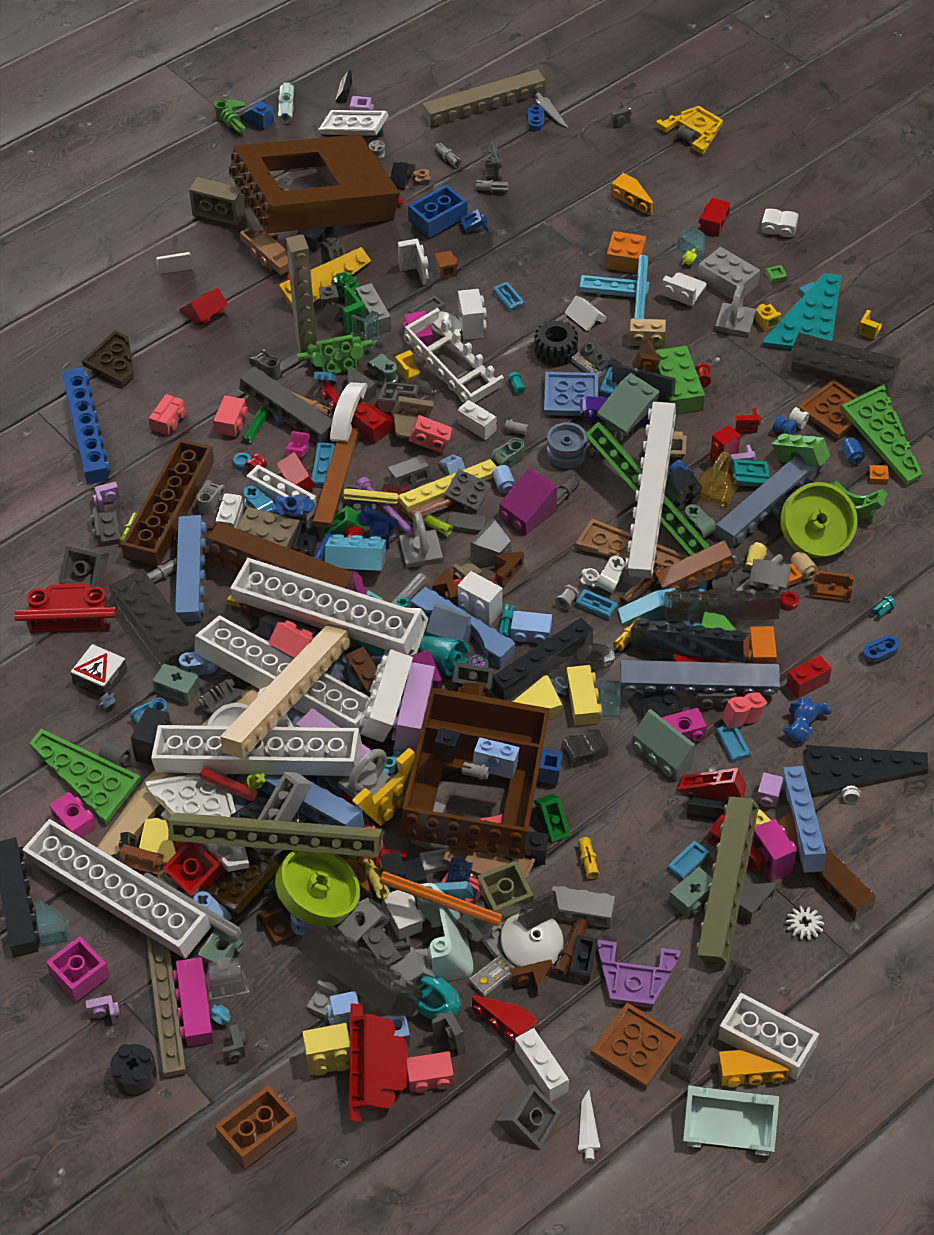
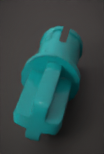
(506, 620)

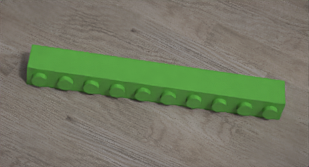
(630, 471)

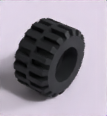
(556, 342)

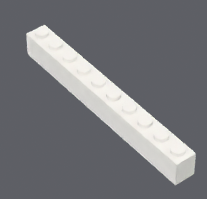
(652, 490)

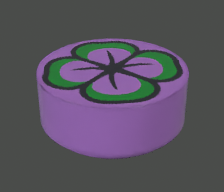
(479, 660)

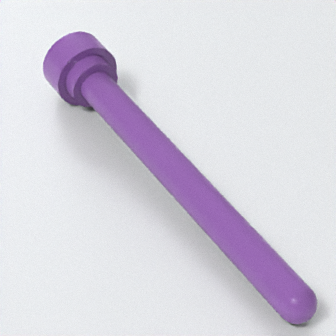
(367, 485)

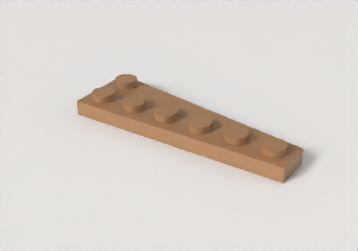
(611, 541)

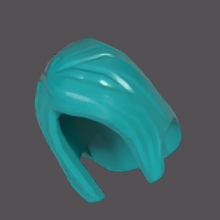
(438, 998)

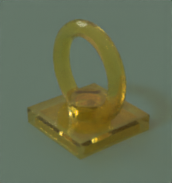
(718, 484)

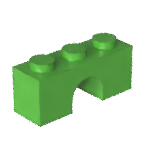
(811, 448)

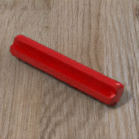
(228, 784)

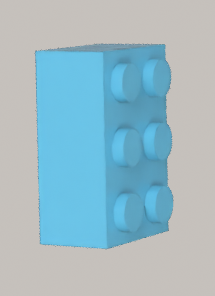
(356, 552)

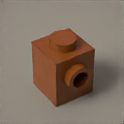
(446, 264)

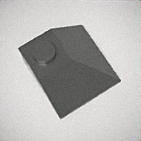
(488, 543)
(83, 566)
(529, 1116)

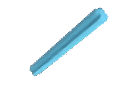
(641, 287)

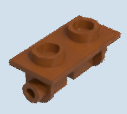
(141, 859)

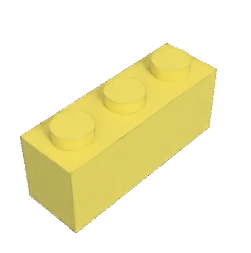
(583, 695)

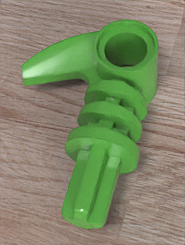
(223, 112)

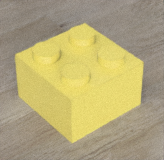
(327, 1049)

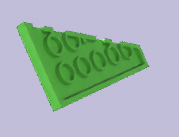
(882, 429)
(91, 777)

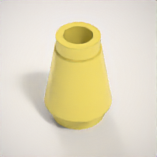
(756, 551)

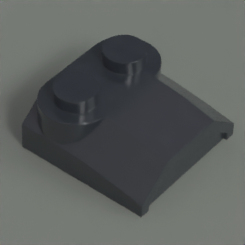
(658, 701)

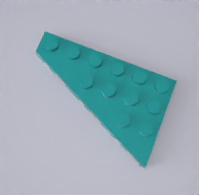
(811, 315)

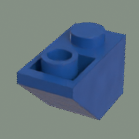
(550, 766)

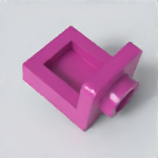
(298, 444)

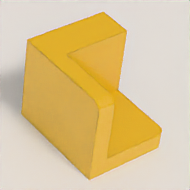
(869, 328)
(406, 366)

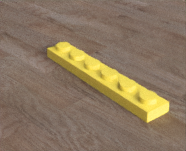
(437, 488)

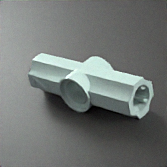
(286, 103)

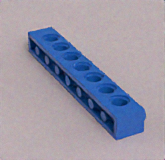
(85, 425)

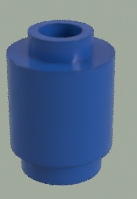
(852, 451)

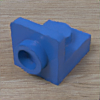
(474, 220)

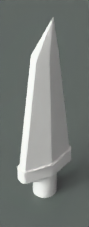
(588, 1132)

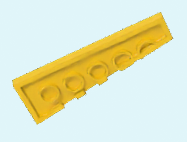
(322, 275)

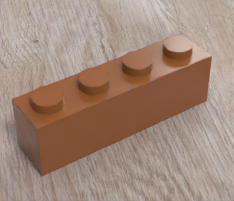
(697, 568)

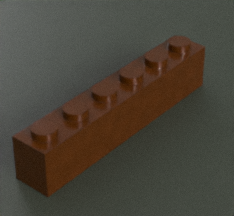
(836, 878)

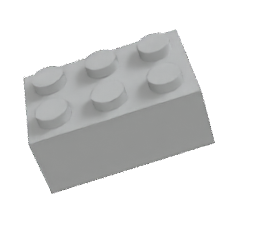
(726, 271)

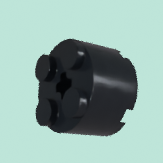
(682, 488)
(133, 1069)

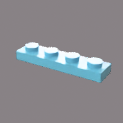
(610, 286)

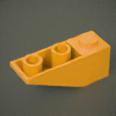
(631, 192)
(746, 1068)

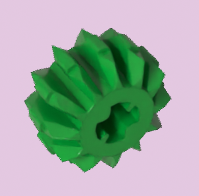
(344, 279)

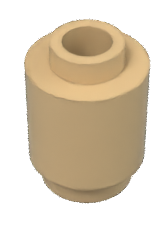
(804, 564)

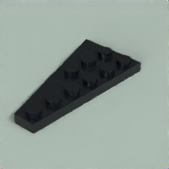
(839, 767)

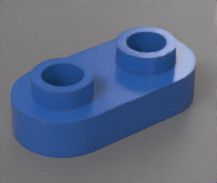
(535, 118)
(880, 650)

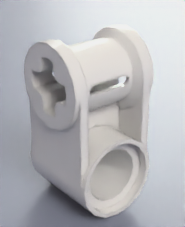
(610, 575)

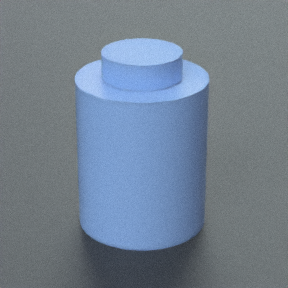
(503, 479)

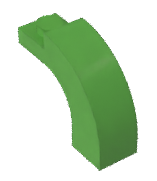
(865, 505)

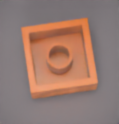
(625, 251)

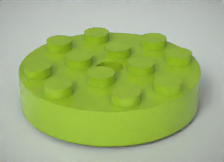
(810, 536)
(317, 887)

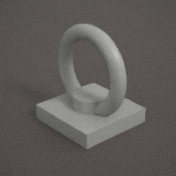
(734, 317)
(421, 546)
(366, 775)

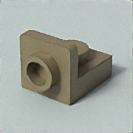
(462, 572)

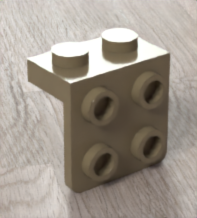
(406, 412)

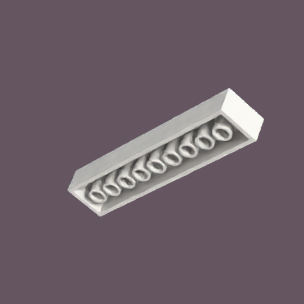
(323, 604)
(261, 663)
(282, 750)
(117, 888)

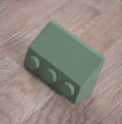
(663, 746)

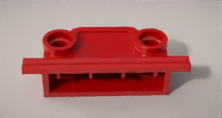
(66, 609)
(376, 1062)

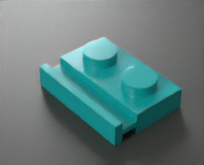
(749, 472)

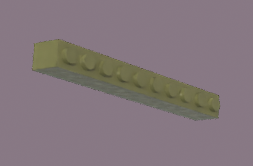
(275, 834)

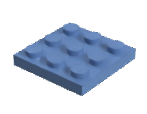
(566, 390)

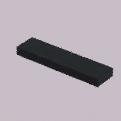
(662, 383)

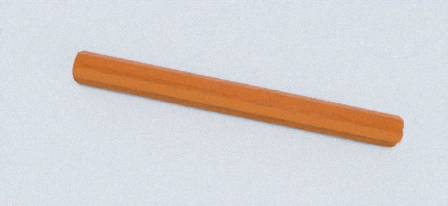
(440, 898)

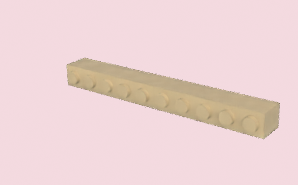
(284, 691)

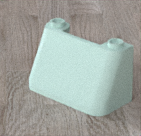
(452, 952)
(731, 1119)

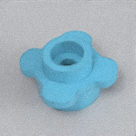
(220, 1014)

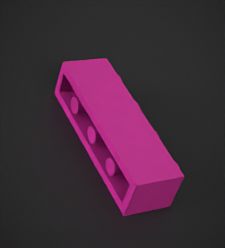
(194, 1002)

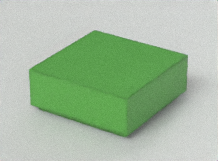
(776, 274)

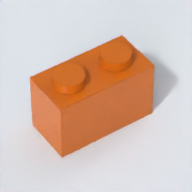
(762, 645)

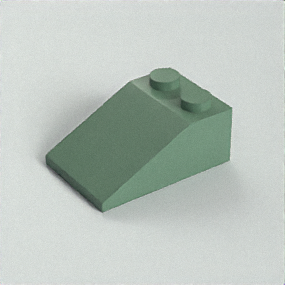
(628, 403)

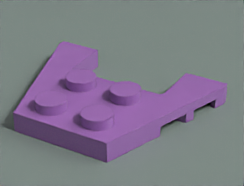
(632, 982)

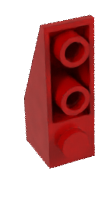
(507, 1017)

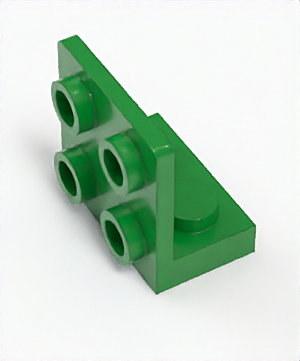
(353, 306)

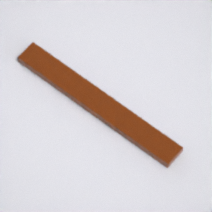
(335, 481)

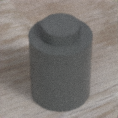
(115, 754)

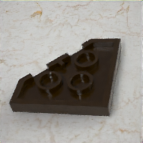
(112, 359)

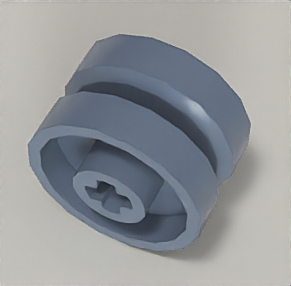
(566, 445)

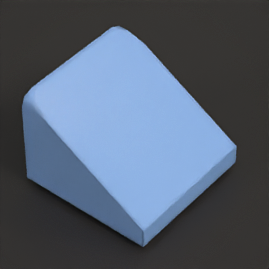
(452, 464)

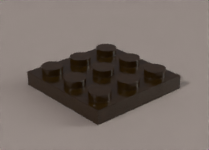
(239, 887)

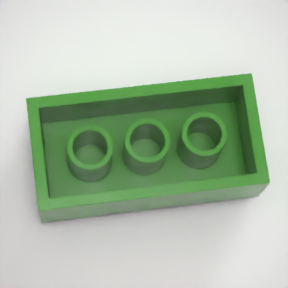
(688, 390)

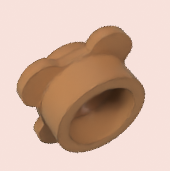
(422, 176)

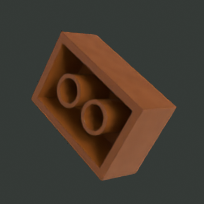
(256, 1126)

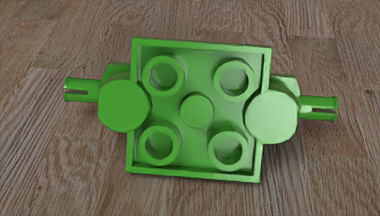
(336, 354)

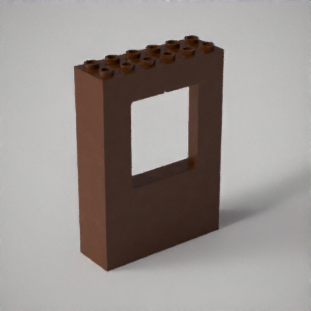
(355, 181)
(477, 718)

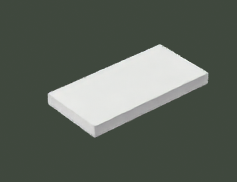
(353, 122)

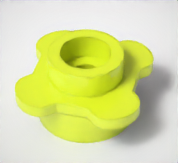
(689, 257)

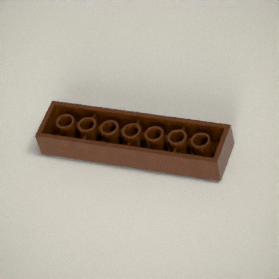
(166, 502)
(233, 546)

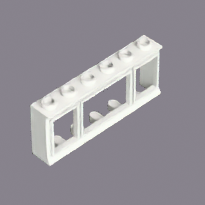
(465, 350)

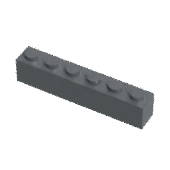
(286, 405)

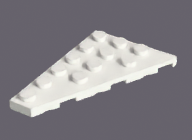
(195, 796)

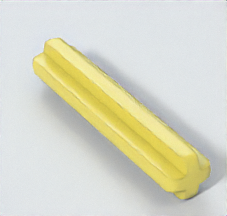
(371, 496)

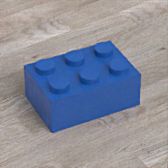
(437, 211)

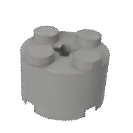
(769, 575)

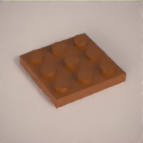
(825, 408)
(636, 1045)

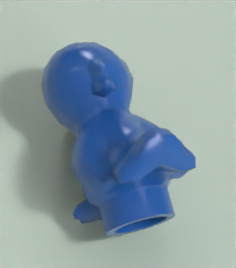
(292, 506)
(804, 714)

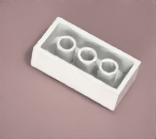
(385, 695)
(768, 1034)

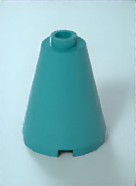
(445, 652)

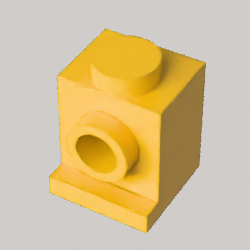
(767, 313)

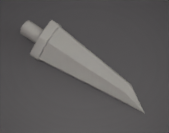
(549, 108)

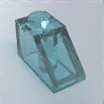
(693, 239)
(51, 924)

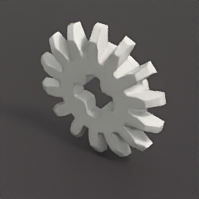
(800, 928)

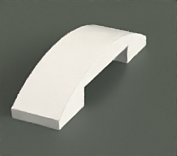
(344, 411)

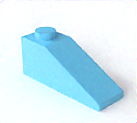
(645, 607)

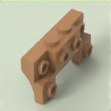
(266, 249)
(484, 861)

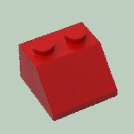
(205, 306)
(372, 422)
(193, 868)

